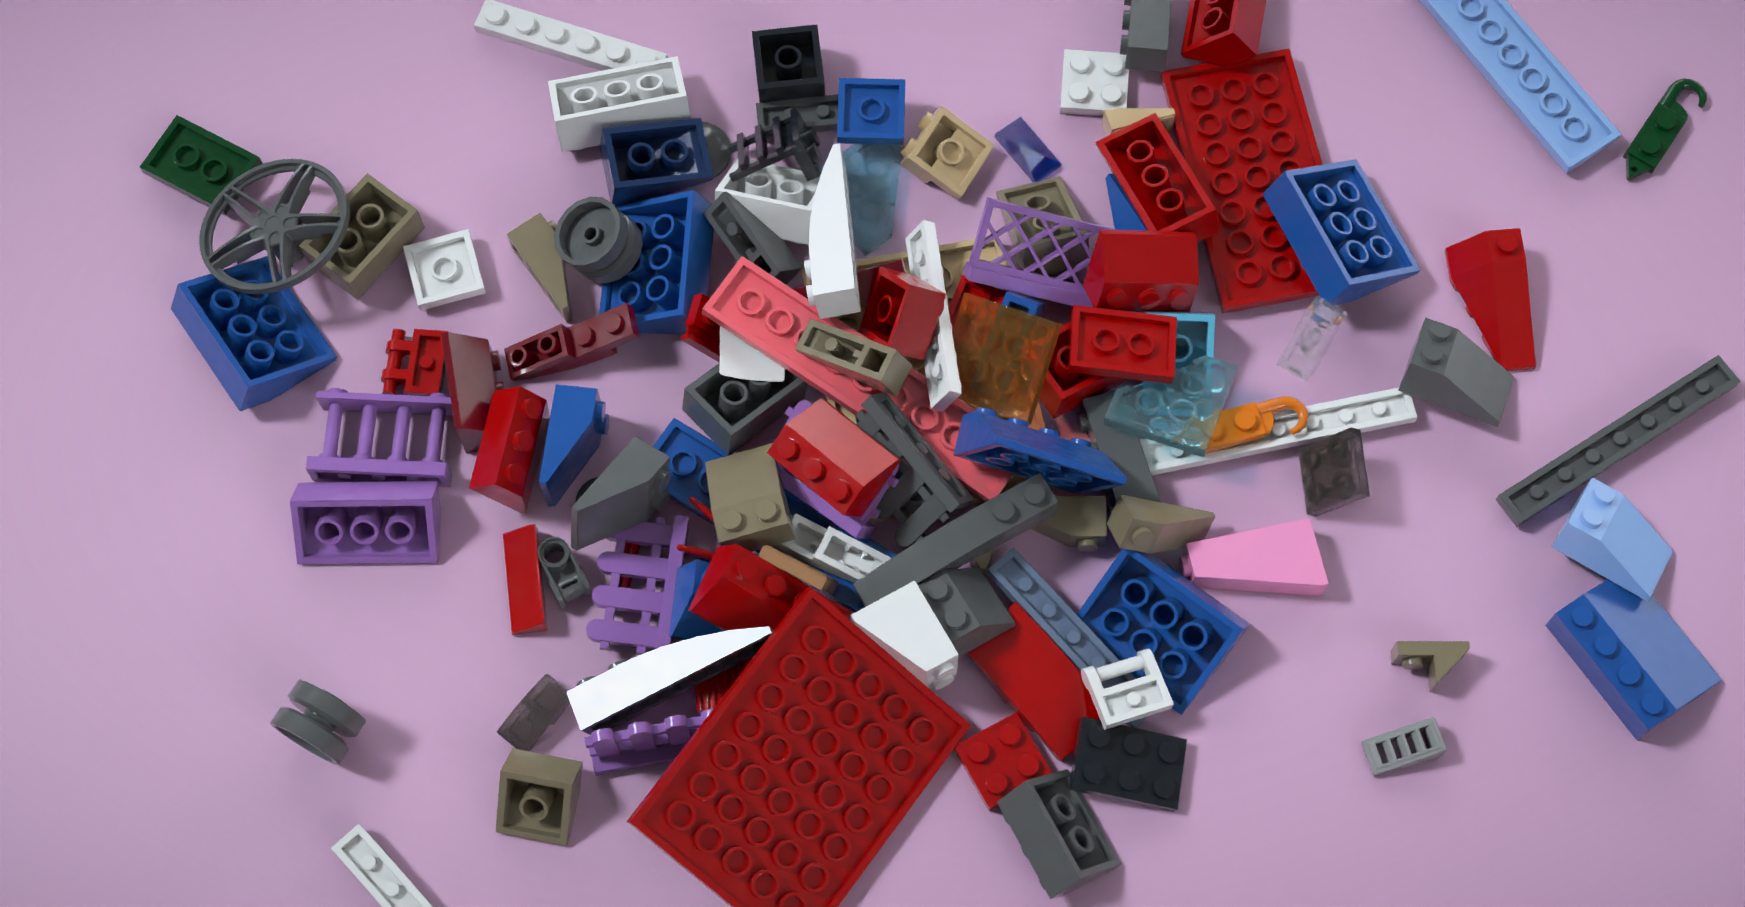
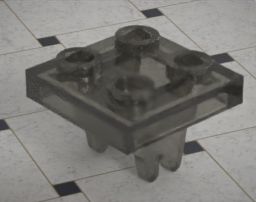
(1333, 472)

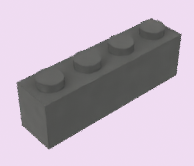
(1120, 447)

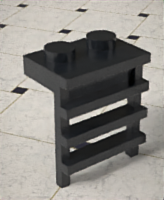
(790, 139)

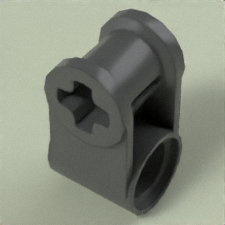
(564, 577)

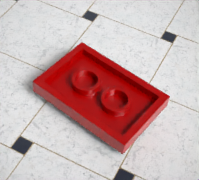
(1122, 344)

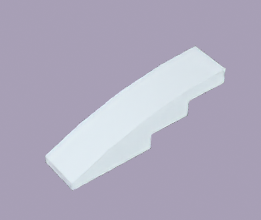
(831, 550)

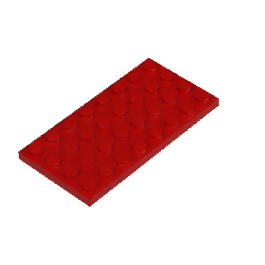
(1238, 136)

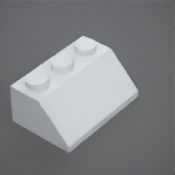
(776, 197)

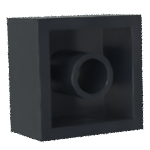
(788, 63)

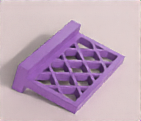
(1024, 280)

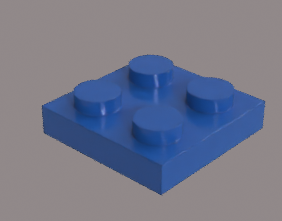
(871, 111)

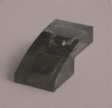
(535, 713)

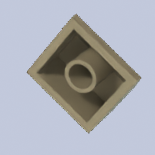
(538, 796)

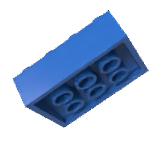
(1340, 230)
(670, 265)
(251, 340)
(1027, 451)
(1157, 608)
(1632, 655)

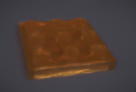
(1002, 356)

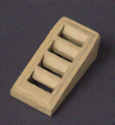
(1119, 118)

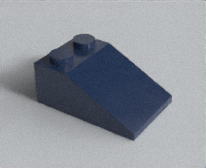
(654, 159)

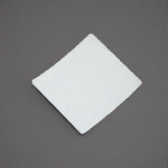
(745, 362)

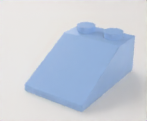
(1614, 540)

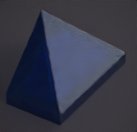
(1027, 150)

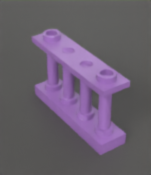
(363, 466)

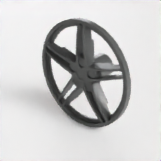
(276, 228)

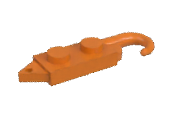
(1253, 422)

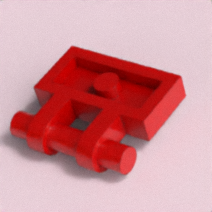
(425, 364)

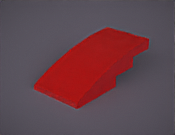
(1036, 682)

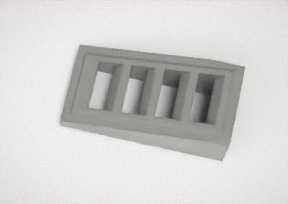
(1433, 736)

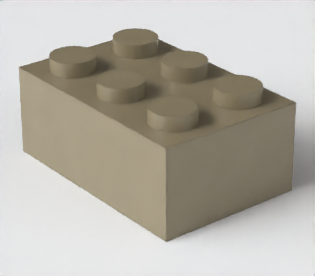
(374, 237)

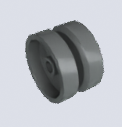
(598, 240)
(319, 719)

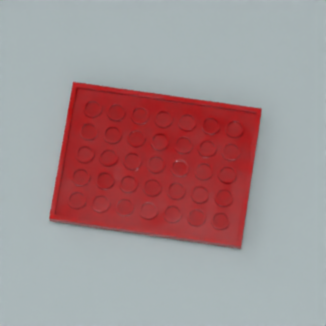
(800, 766)

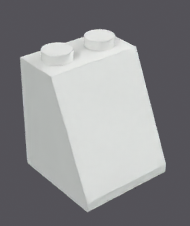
(911, 635)

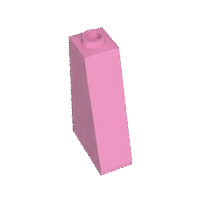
(1259, 560)

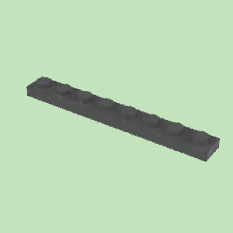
(1617, 441)

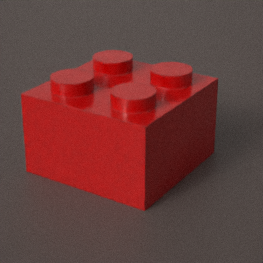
(902, 312)

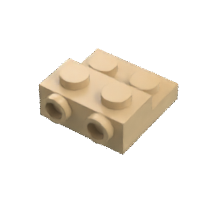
(945, 152)

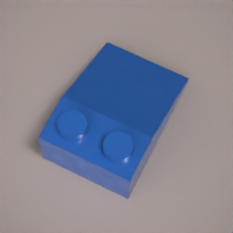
(571, 439)

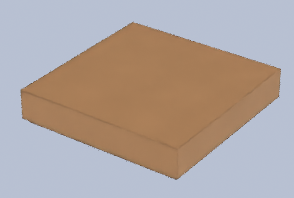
(798, 569)

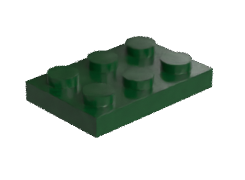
(197, 161)

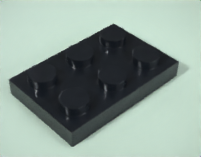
(1128, 764)

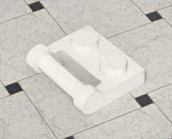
(1129, 699)

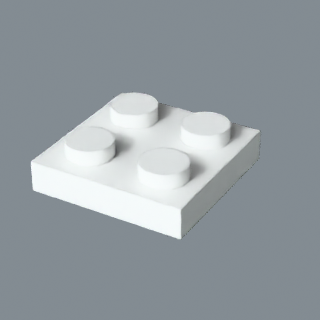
(1093, 82)
(444, 269)

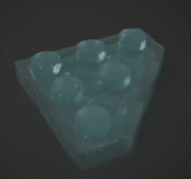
(872, 192)
(1179, 412)

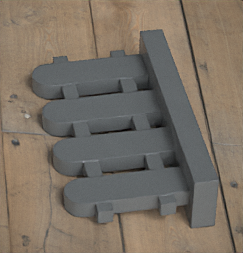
(921, 470)

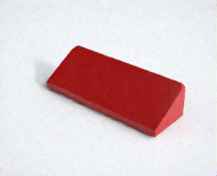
(525, 580)

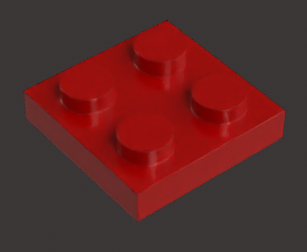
(1001, 759)

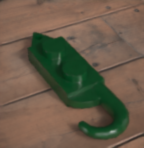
(1660, 129)

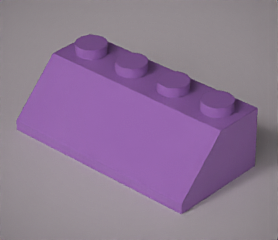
(366, 522)

